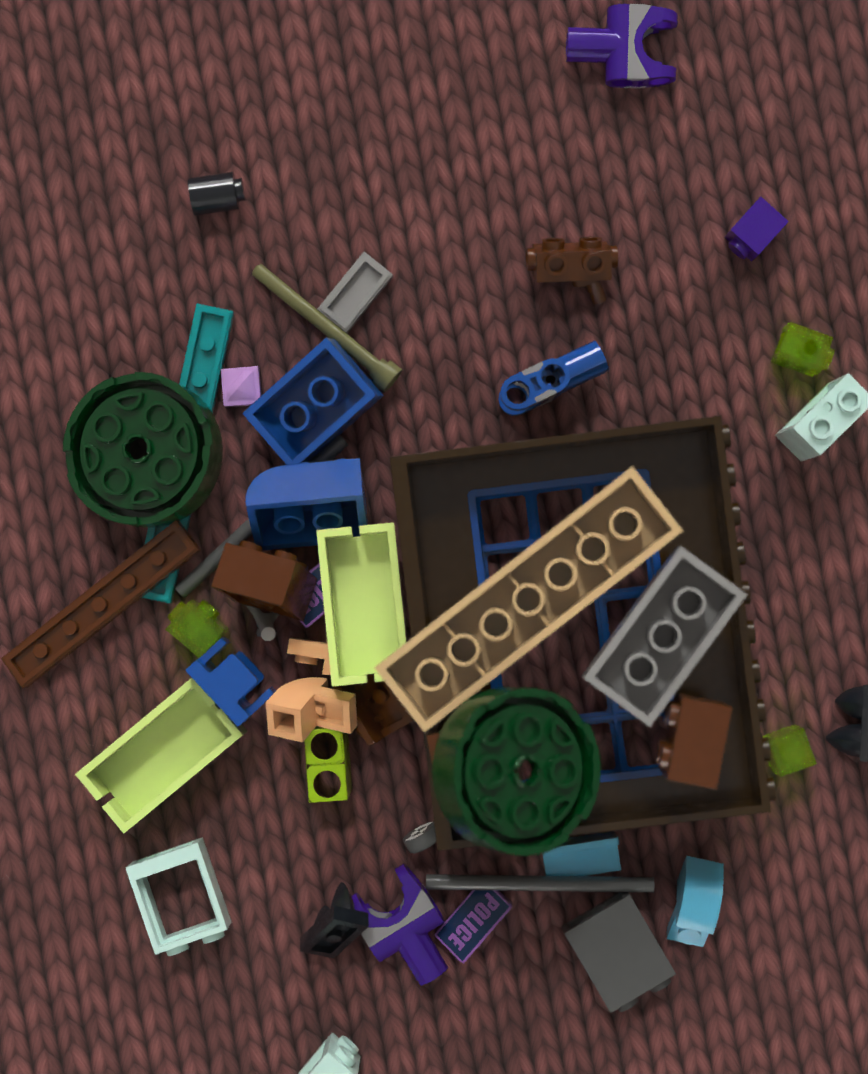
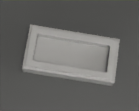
(355, 292)

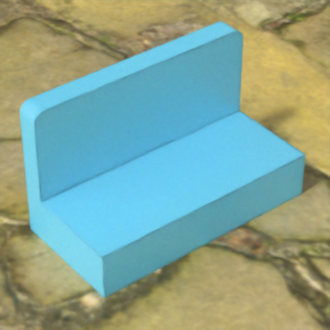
(584, 856)

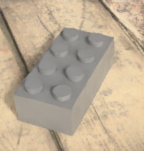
(664, 635)

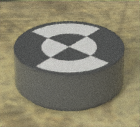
(420, 838)

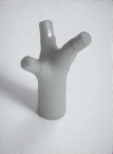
(264, 623)

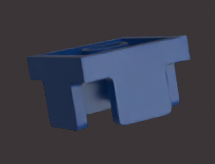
(229, 682)

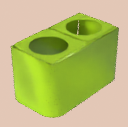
(332, 764)

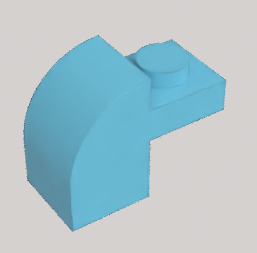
(696, 901)

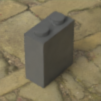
(619, 952)

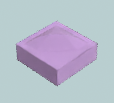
(240, 386)

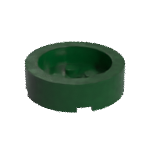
(180, 457)
(478, 764)

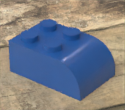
(313, 403)
(298, 499)

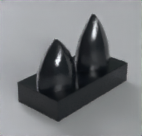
(854, 737)
(334, 926)

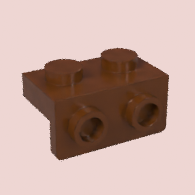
(377, 709)

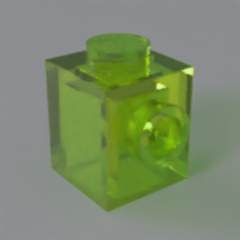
(803, 350)
(196, 626)

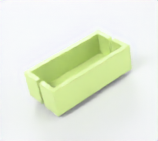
(360, 600)
(159, 754)

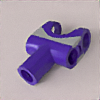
(622, 45)
(406, 928)

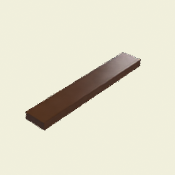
(101, 604)

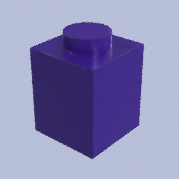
(755, 230)

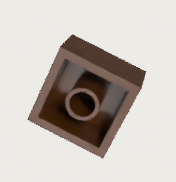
(265, 580)
(693, 740)

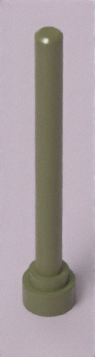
(382, 372)

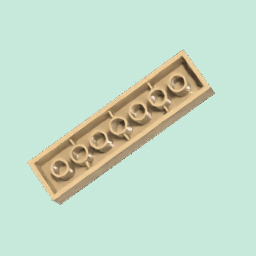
(528, 599)

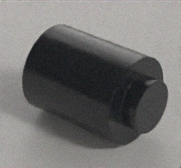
(215, 193)

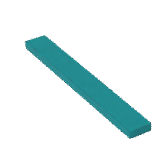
(201, 375)

